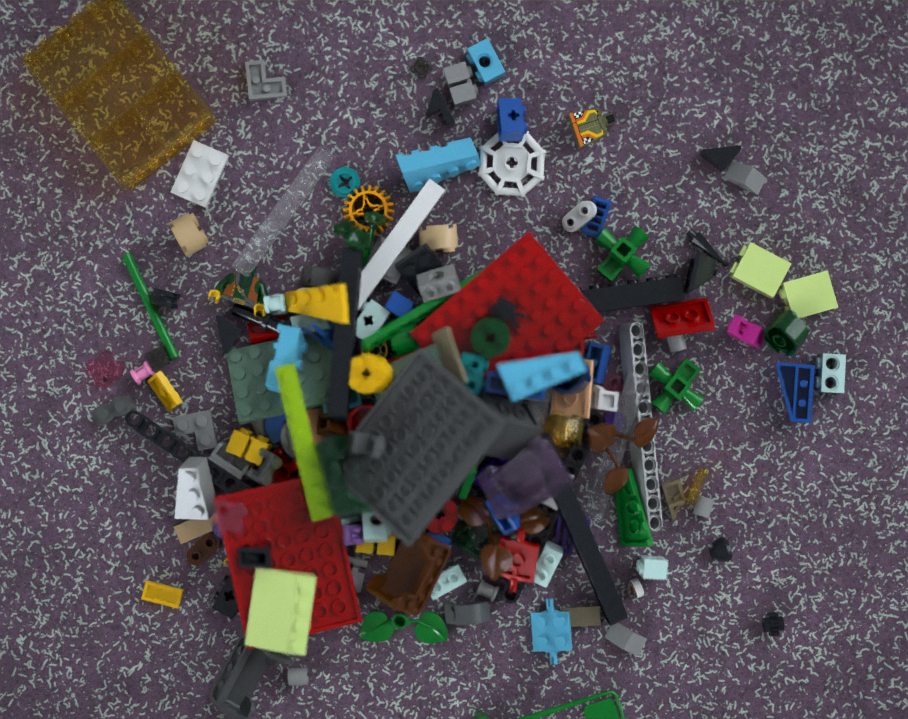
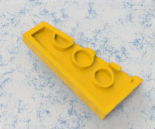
(320, 302)

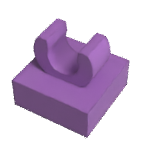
(353, 534)

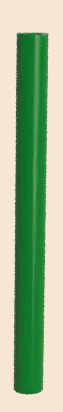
(151, 308)

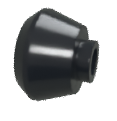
(721, 550)

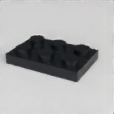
(418, 262)

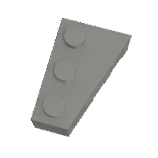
(194, 490)

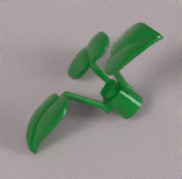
(428, 630)

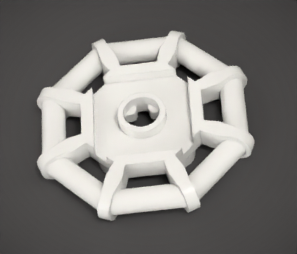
(514, 174)

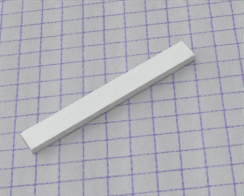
(398, 238)

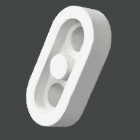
(578, 216)

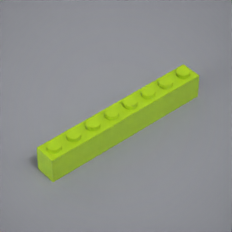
(302, 441)

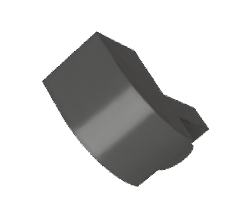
(318, 276)
(365, 443)
(467, 613)

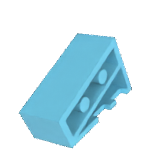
(288, 349)

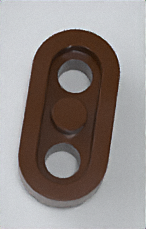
(203, 549)

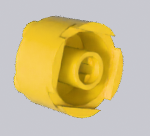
(380, 377)

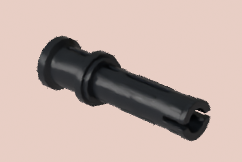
(267, 322)

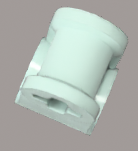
(275, 304)

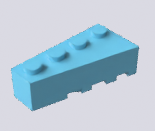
(438, 163)
(533, 375)

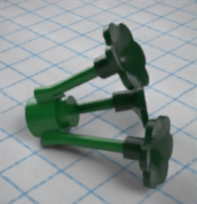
(360, 239)

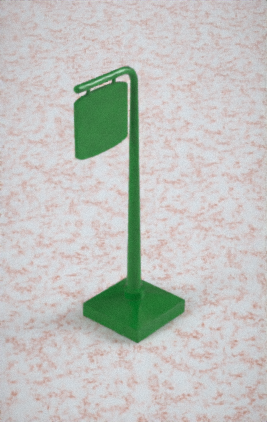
(599, 710)

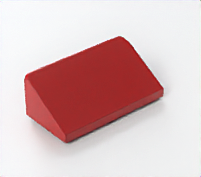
(258, 335)

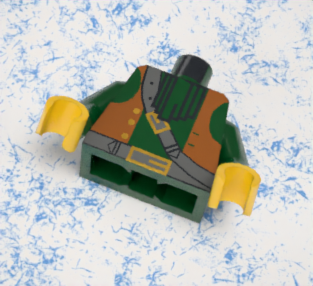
(241, 290)

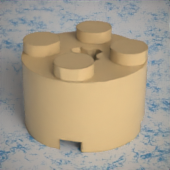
(187, 234)
(439, 237)

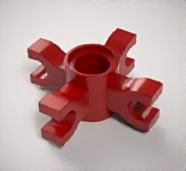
(291, 466)

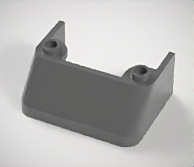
(240, 677)

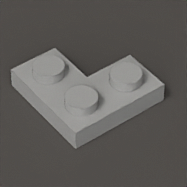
(260, 86)
(201, 424)

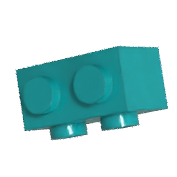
(474, 366)

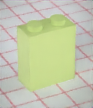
(759, 270)
(808, 294)

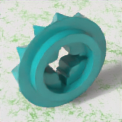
(346, 173)

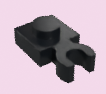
(505, 310)

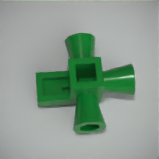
(622, 254)
(676, 385)

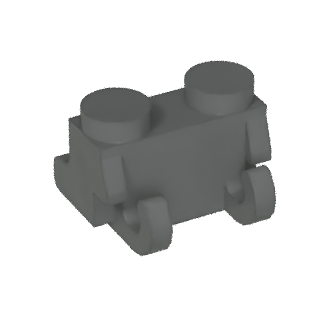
(266, 470)

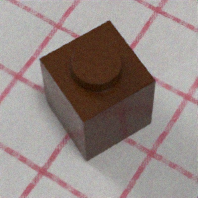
(331, 428)

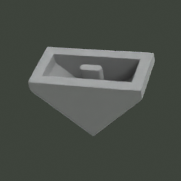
(745, 177)
(625, 638)

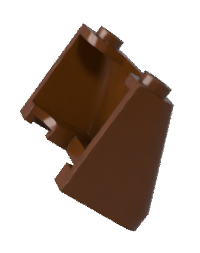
(411, 574)

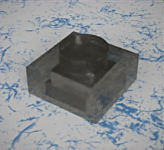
(158, 358)

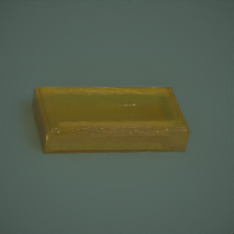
(696, 485)

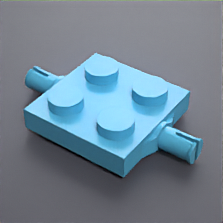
(551, 631)

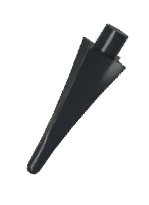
(699, 241)

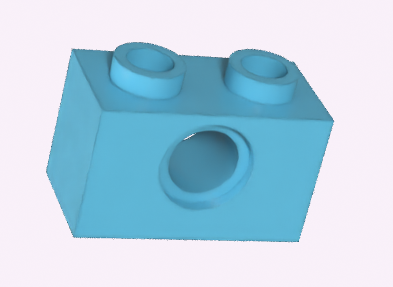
(481, 51)

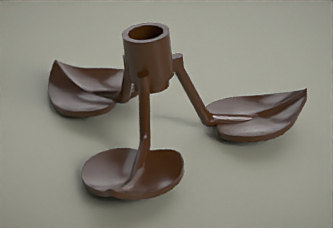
(604, 436)
(496, 559)

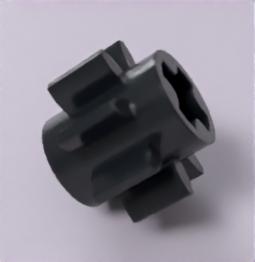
(773, 624)

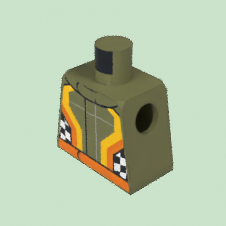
(589, 126)

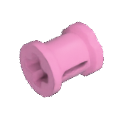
(142, 372)

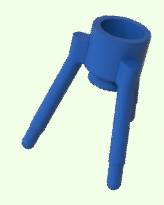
(326, 336)

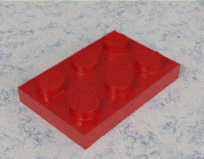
(682, 318)

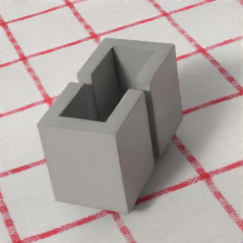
(456, 75)

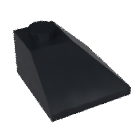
(699, 272)

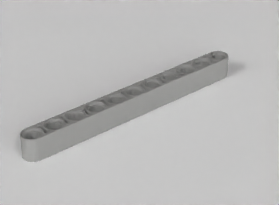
(642, 458)

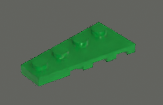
(631, 515)

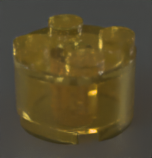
(564, 429)

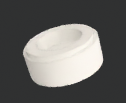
(636, 588)

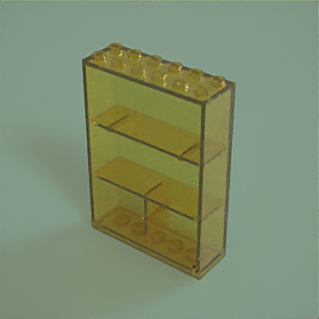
(119, 90)

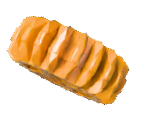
(359, 213)

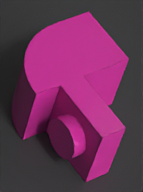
(746, 331)

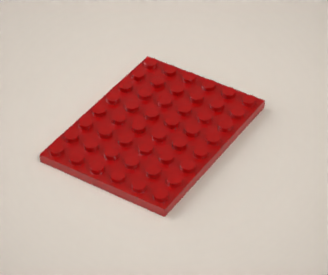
(530, 279)
(282, 519)

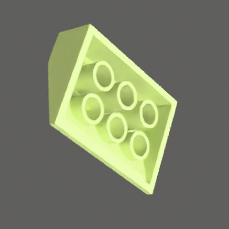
(280, 610)

